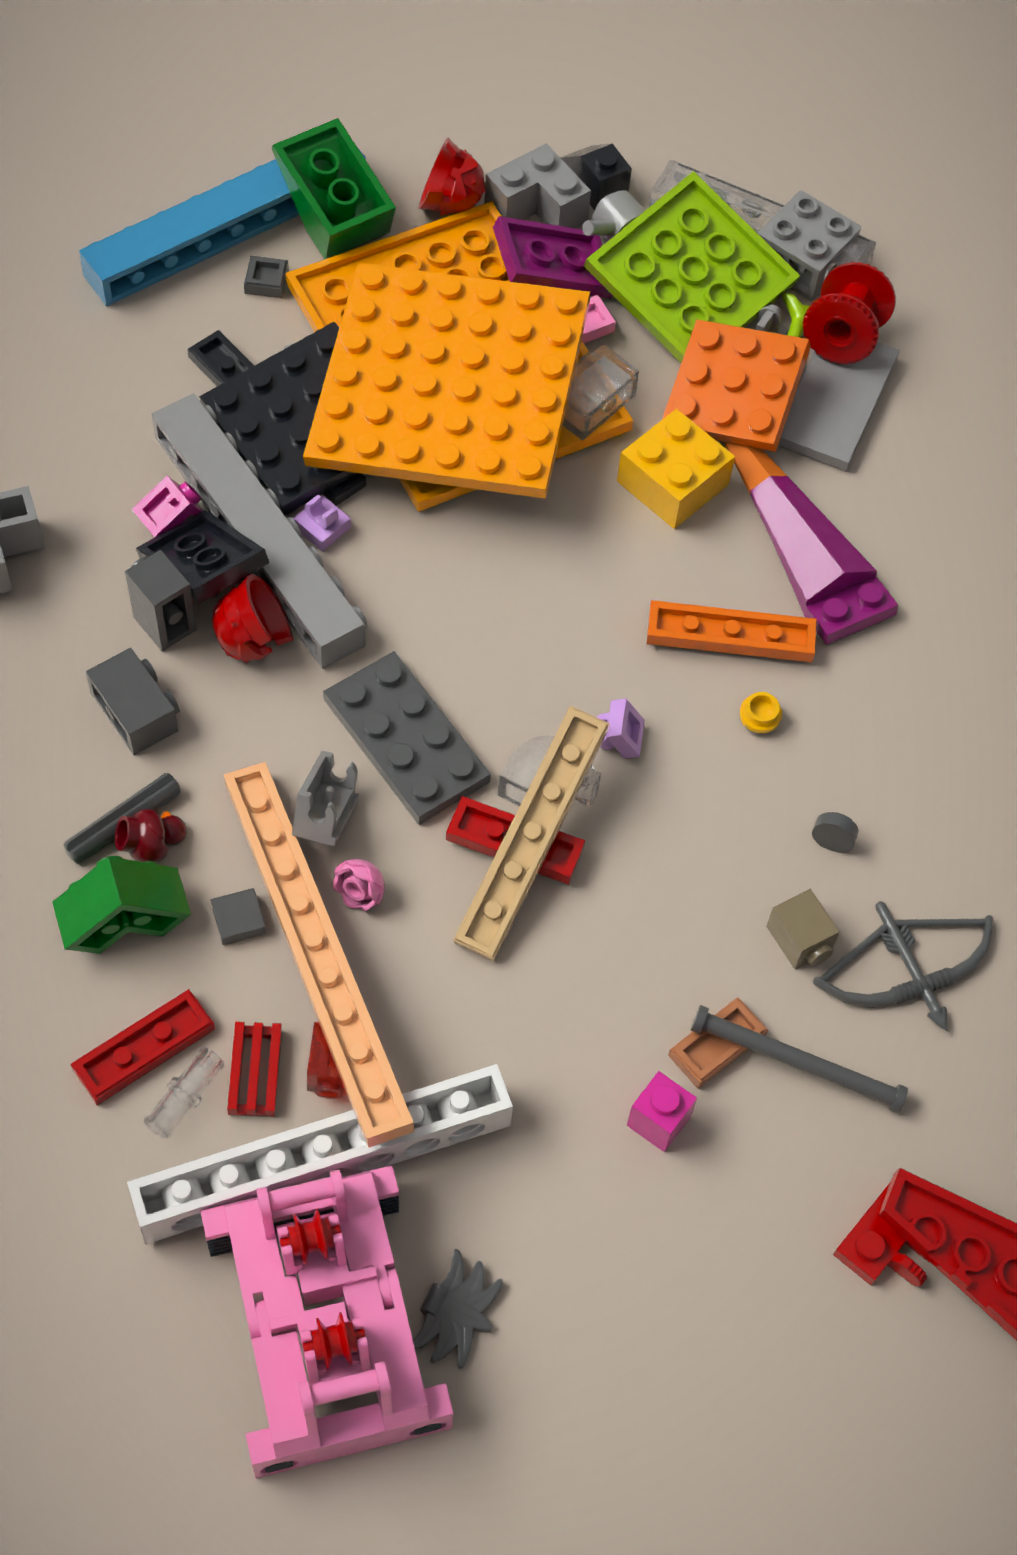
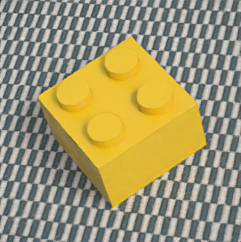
(675, 468)

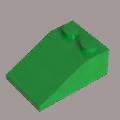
(334, 188)

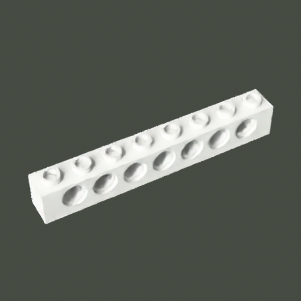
(441, 1115)

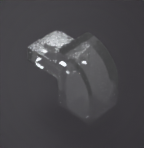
(523, 766)

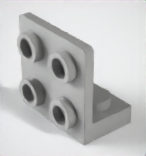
(809, 239)

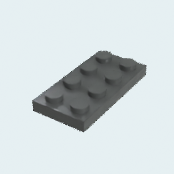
(406, 737)

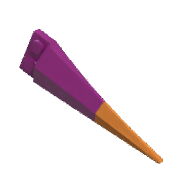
(821, 564)

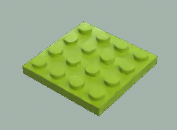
(689, 263)

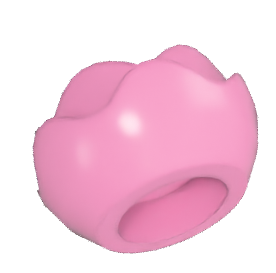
(359, 884)

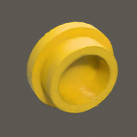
(760, 712)

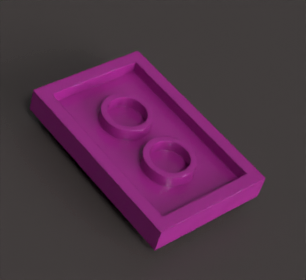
(547, 255)

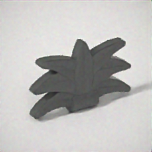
(455, 1311)

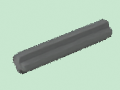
(103, 829)

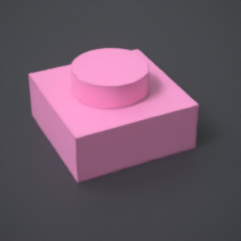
(598, 321)

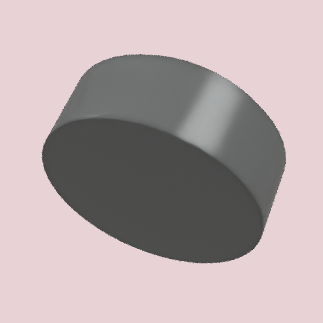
(835, 832)

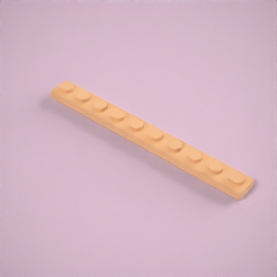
(319, 957)

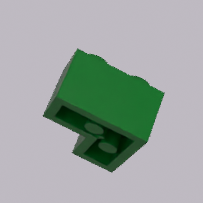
(117, 900)

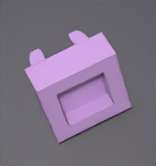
(322, 522)
(624, 730)

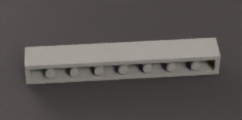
(234, 495)

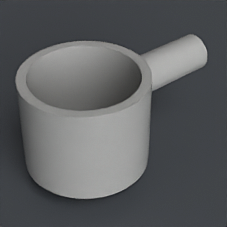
(612, 215)

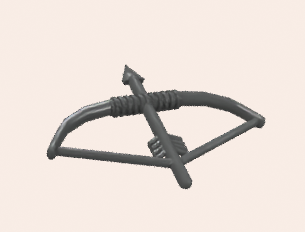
(900, 942)

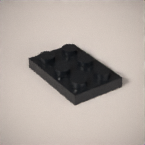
(207, 554)

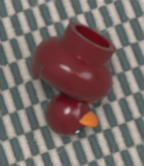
(148, 833)

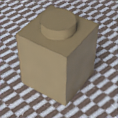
(803, 930)

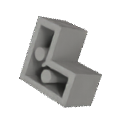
(539, 186)
(18, 529)

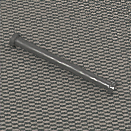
(800, 1059)

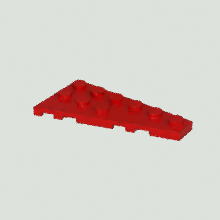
(961, 1240)

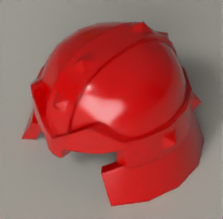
(453, 182)
(249, 620)

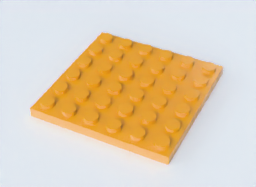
(449, 380)

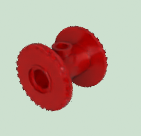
(849, 313)

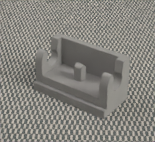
(325, 802)

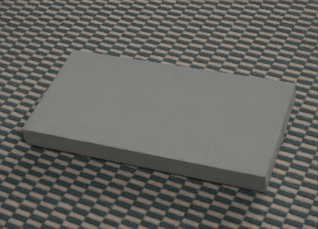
(836, 405)

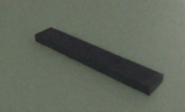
(223, 361)

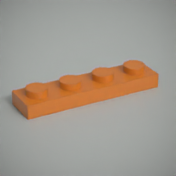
(731, 631)

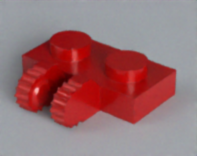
(876, 1245)

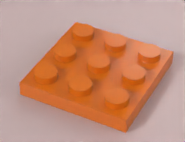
(739, 382)

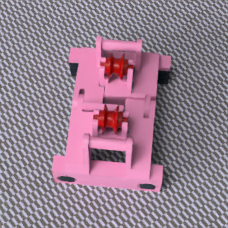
(340, 1248)

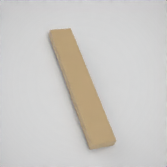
(531, 834)

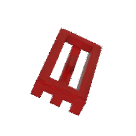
(255, 1032)

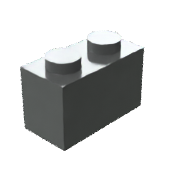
(161, 600)
(133, 700)

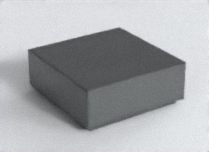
(266, 276)
(238, 916)

